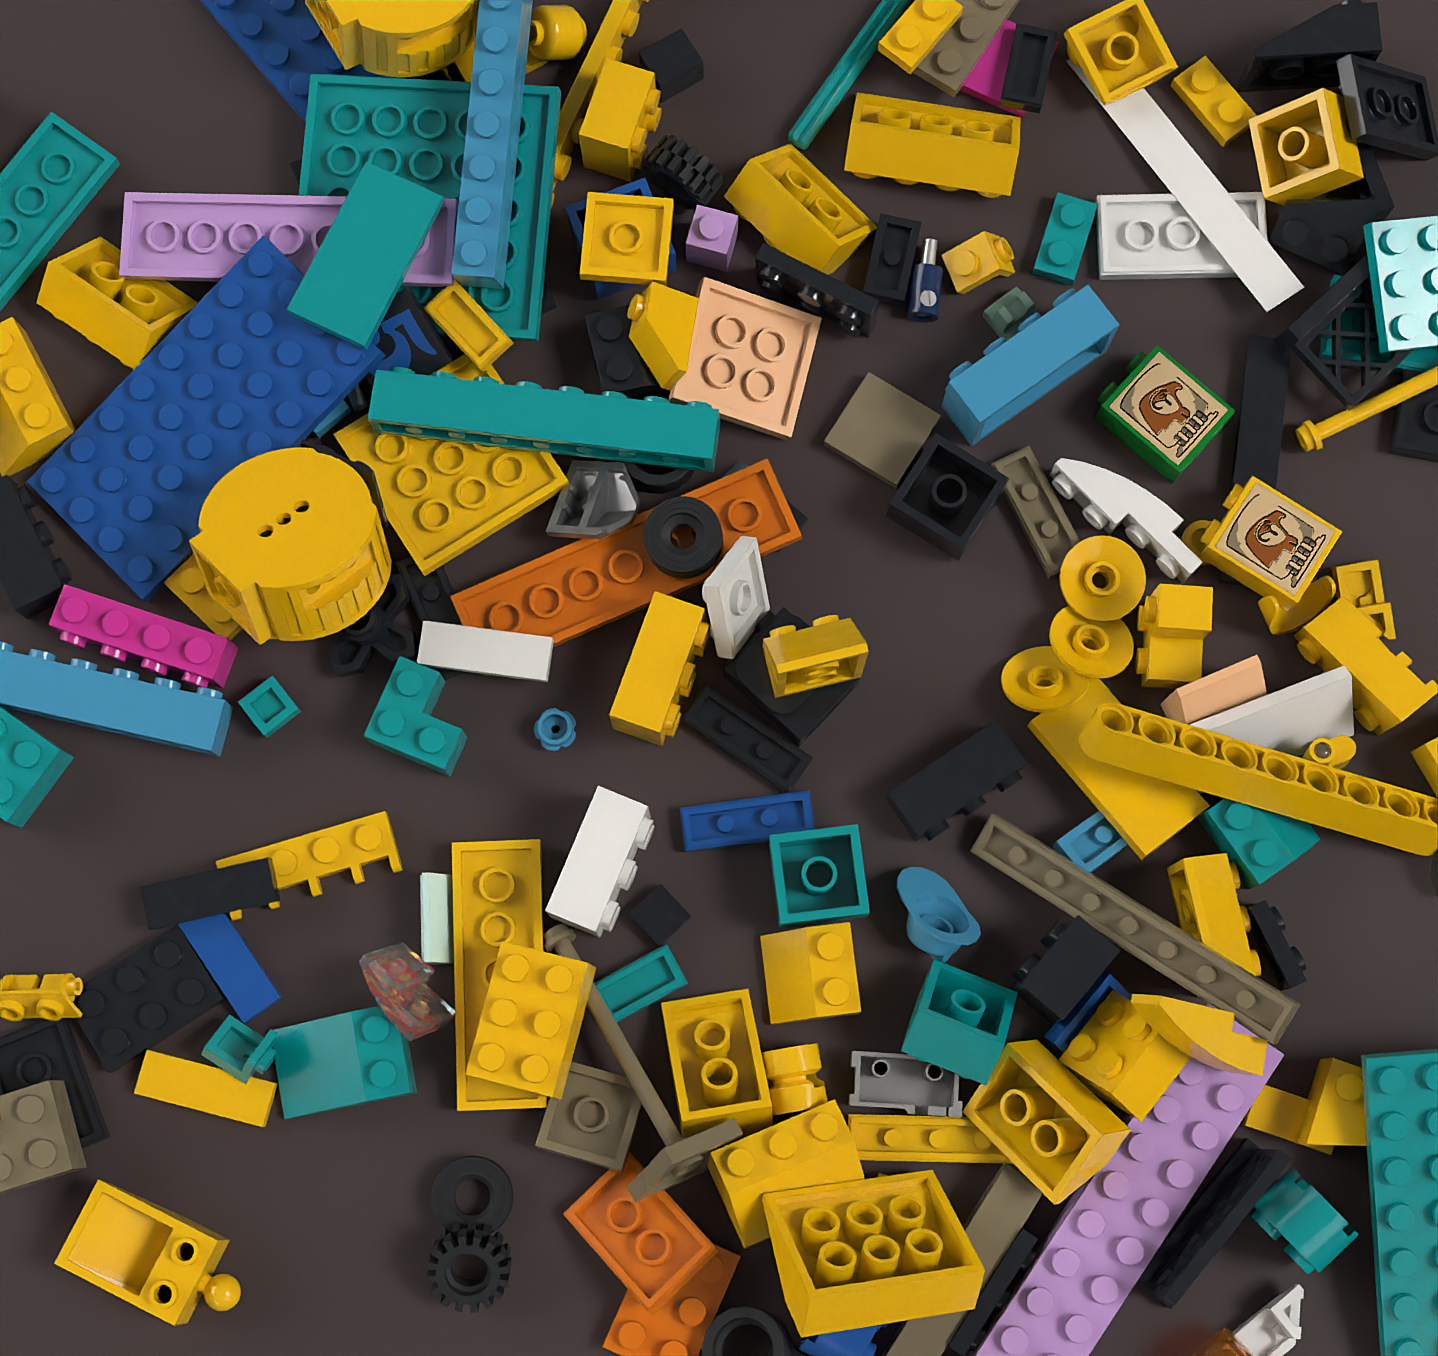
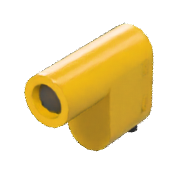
(1331, 752)

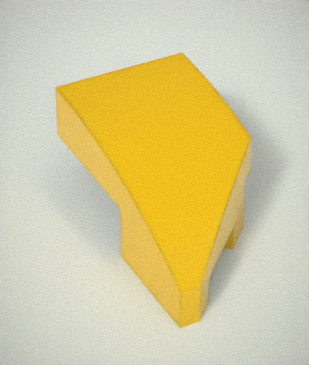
(1363, 588)

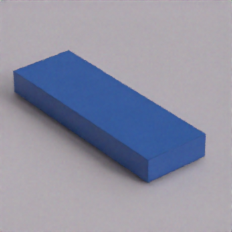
(745, 820)
(232, 965)

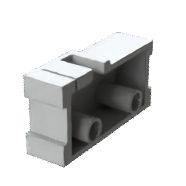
(903, 1085)

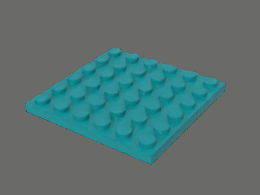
(420, 135)

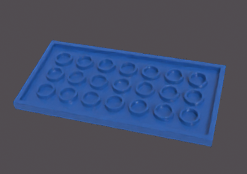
(206, 399)

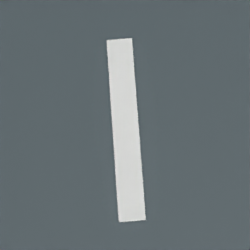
(1202, 196)

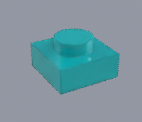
(269, 706)

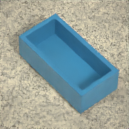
(1028, 364)

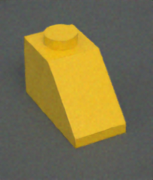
(663, 330)

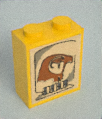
(1268, 542)

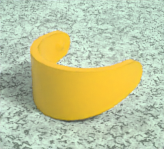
(1311, 604)

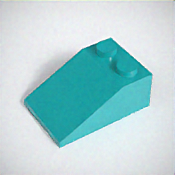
(342, 1062)

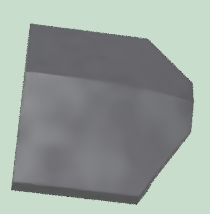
(594, 501)

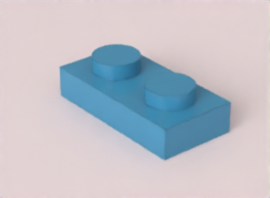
(1091, 843)

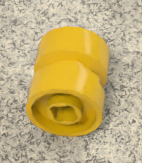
(794, 1078)

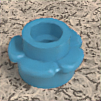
(555, 717)

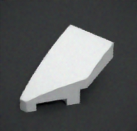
(1275, 1326)

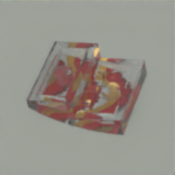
(399, 986)

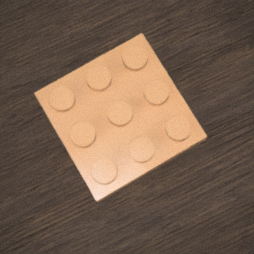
(748, 358)

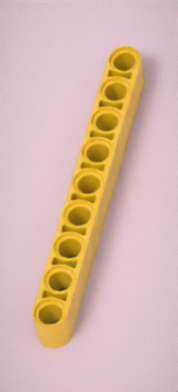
(1261, 777)

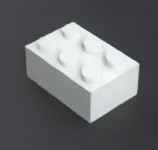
(601, 863)

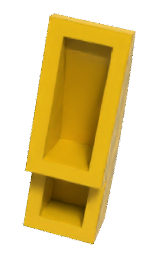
(1203, 1033)

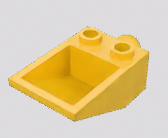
(137, 1251)

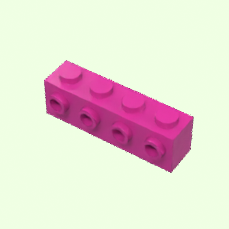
(144, 636)

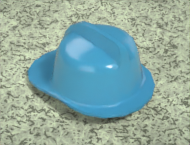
(936, 914)

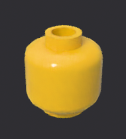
(556, 32)

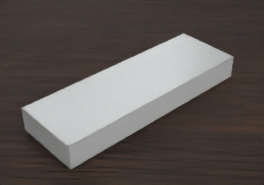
(485, 651)

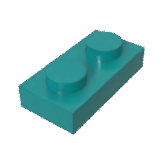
(1064, 239)

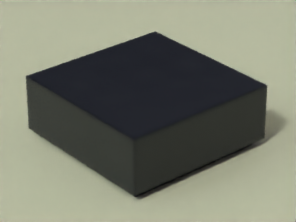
(660, 915)

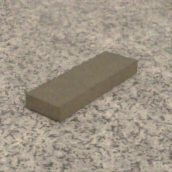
(1037, 509)

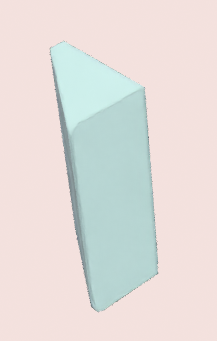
(437, 918)

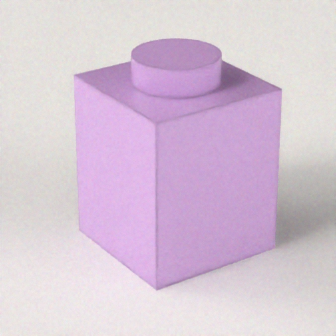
(711, 238)

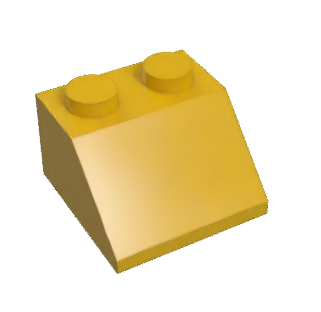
(810, 973)

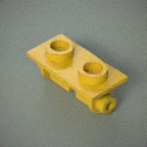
(52, 1001)

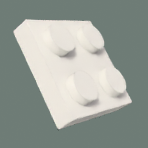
(736, 597)

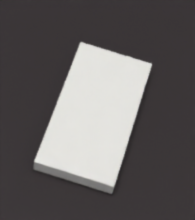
(1159, 240)
(1291, 716)

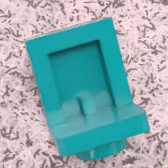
(240, 1049)

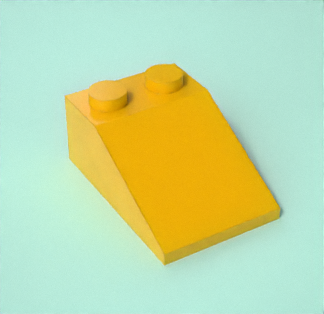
(814, 655)
(717, 1063)

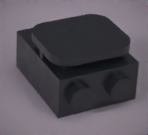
(795, 713)

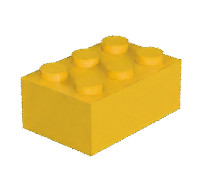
(660, 669)
(531, 1020)

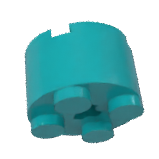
(1304, 1221)

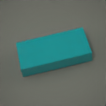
(641, 983)

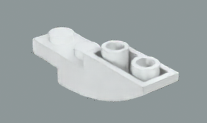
(1116, 500)

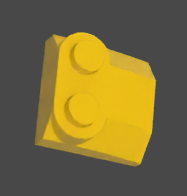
(1120, 50)

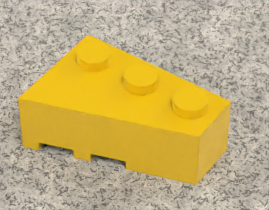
(1381, 682)
(1335, 1106)

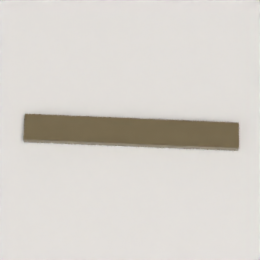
(1136, 929)

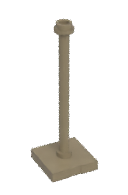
(682, 1156)

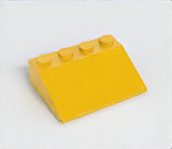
(871, 1253)

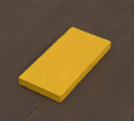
(1136, 805)

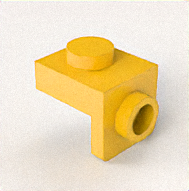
(978, 261)

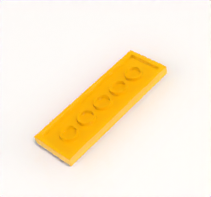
(493, 902)

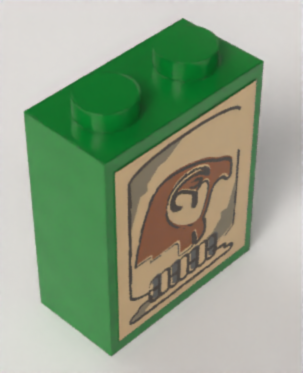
(1163, 412)

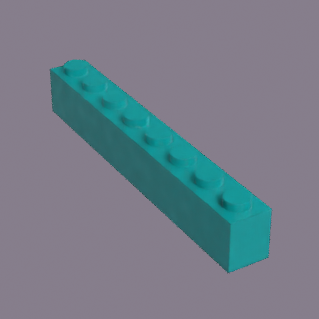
(545, 419)

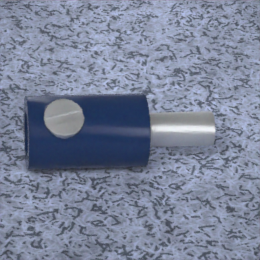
(925, 285)

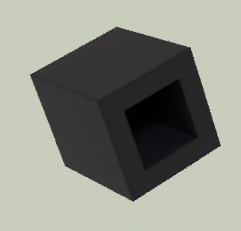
(674, 64)

